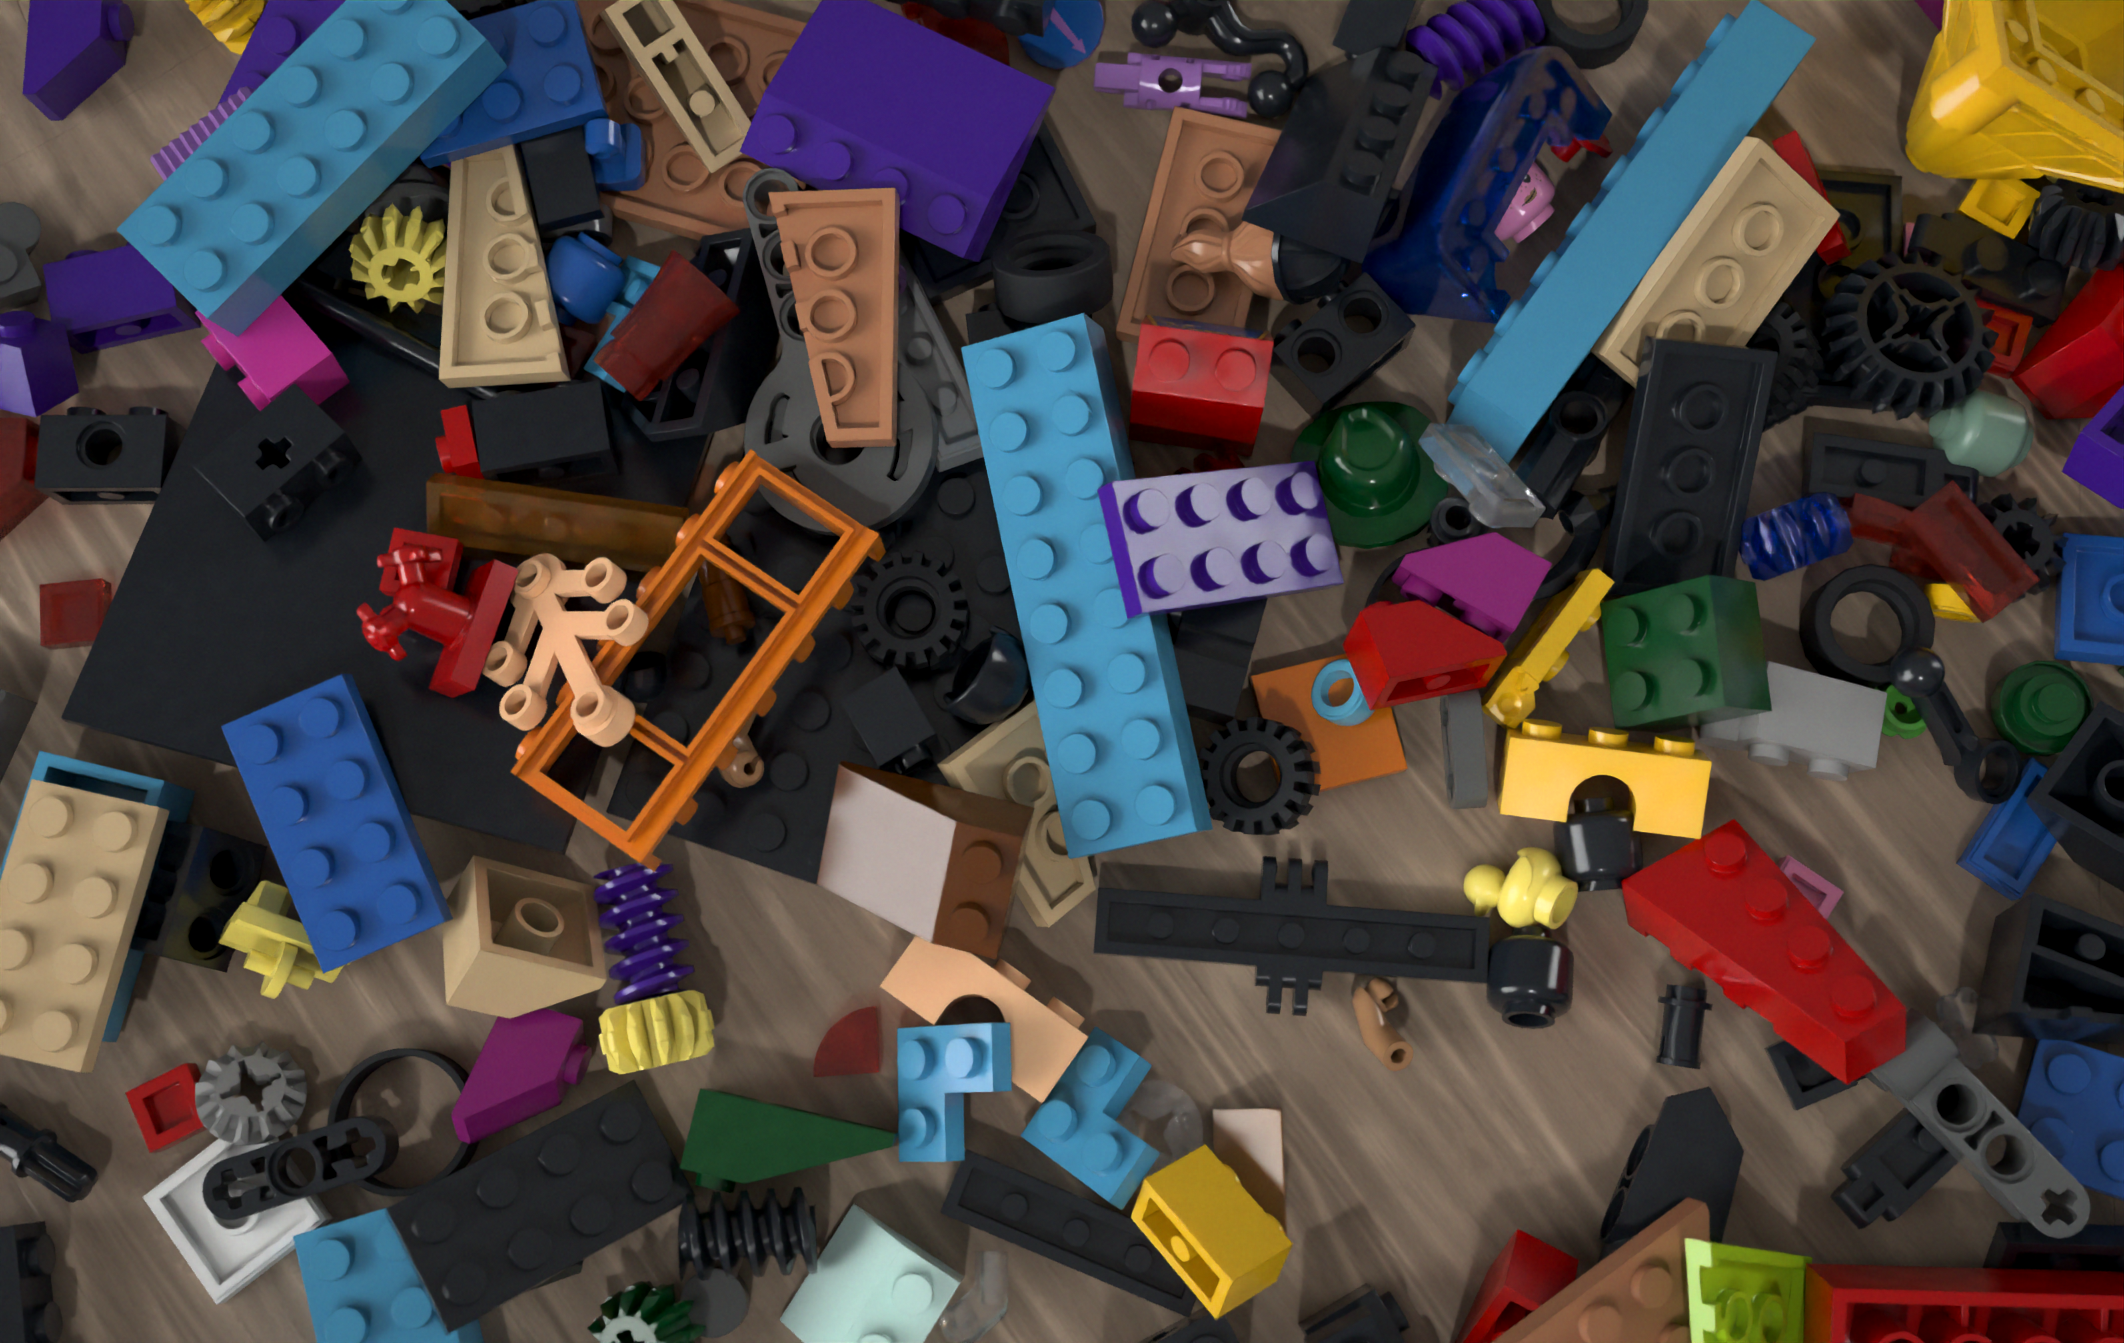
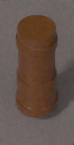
(725, 602)

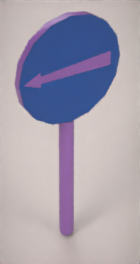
(1070, 35)

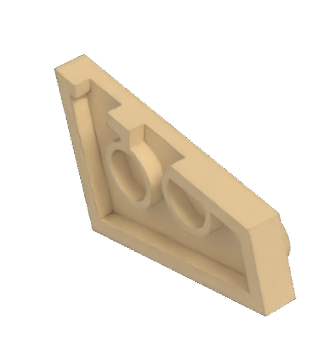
(1013, 766)

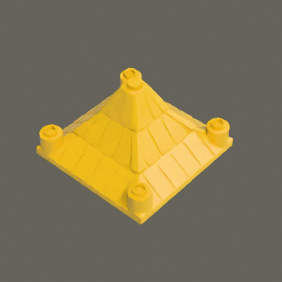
(2023, 93)

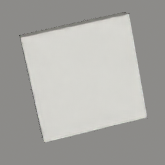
(230, 1252)

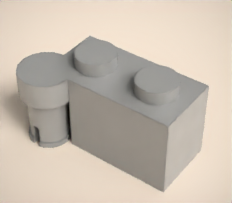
(1812, 723)

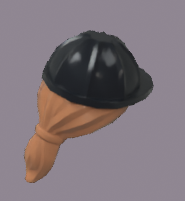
(1264, 262)

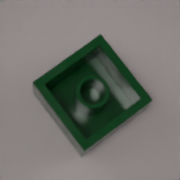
(1685, 655)

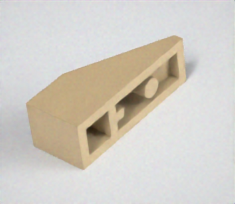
(680, 77)

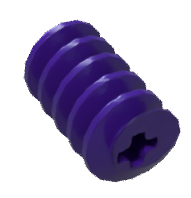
(1474, 33)
(642, 932)

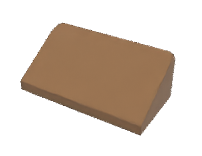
(1254, 1149)

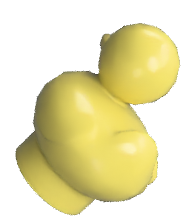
(1528, 894)

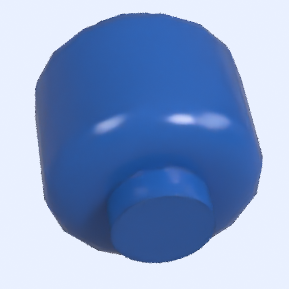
(583, 278)

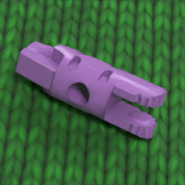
(1142, 75)

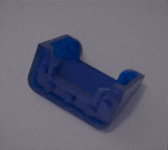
(1439, 236)

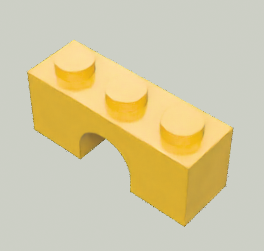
(1663, 778)

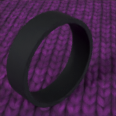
(347, 1089)

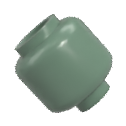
(1983, 432)

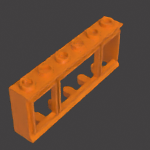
(751, 691)

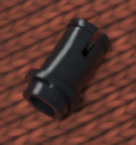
(1452, 512)
(1682, 1026)

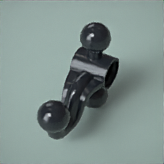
(1270, 91)

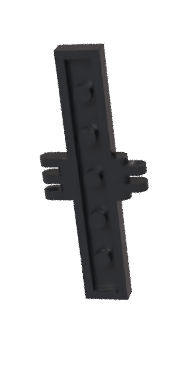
(1292, 935)

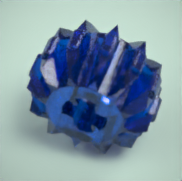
(1795, 536)

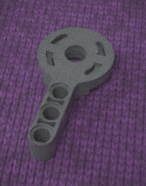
(797, 434)

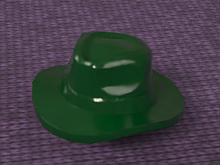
(1372, 472)

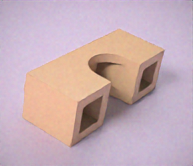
(1042, 1037)

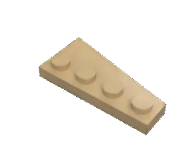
(496, 281)

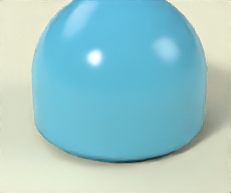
(1350, 713)

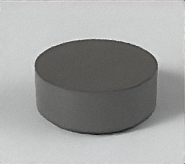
(718, 1302)

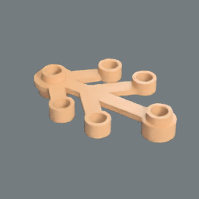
(540, 595)

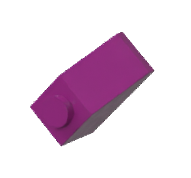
(521, 1072)

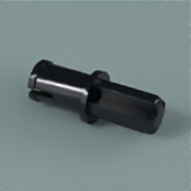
(42, 1158)

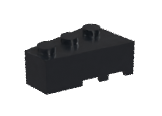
(2053, 975)

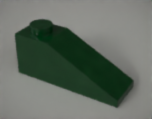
(756, 1139)

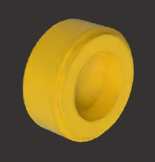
(1948, 604)

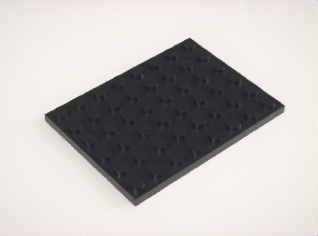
(807, 730)

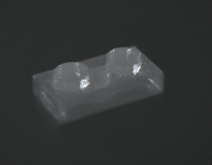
(1481, 476)

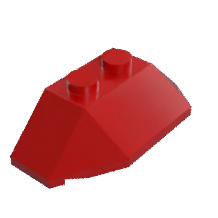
(2081, 354)

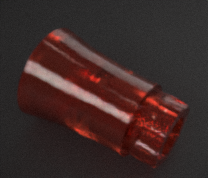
(664, 326)

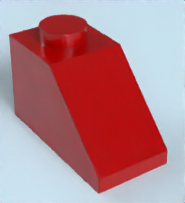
(1417, 654)
(1516, 1285)

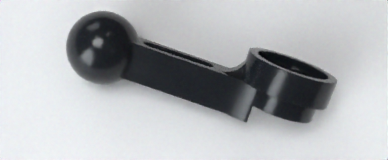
(1921, 676)

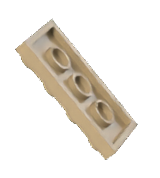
(1724, 260)
(70, 919)

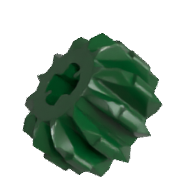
(645, 1316)

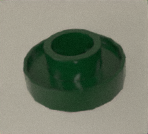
(2040, 707)

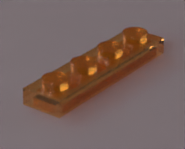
(552, 522)

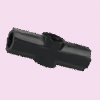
(1561, 456)

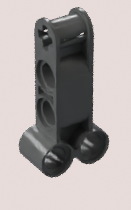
(1979, 1117)

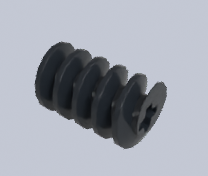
(747, 1234)

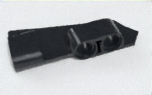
(1679, 1157)

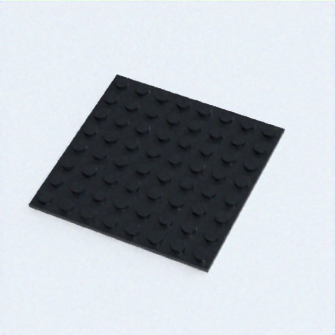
(234, 623)

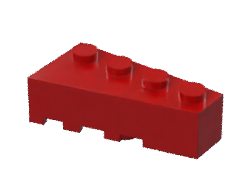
(1767, 946)

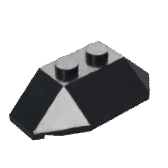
(724, 373)

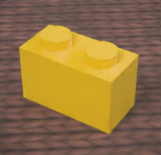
(1211, 1230)

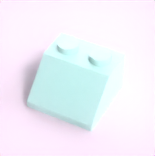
(871, 1288)

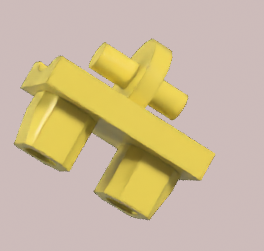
(274, 942)

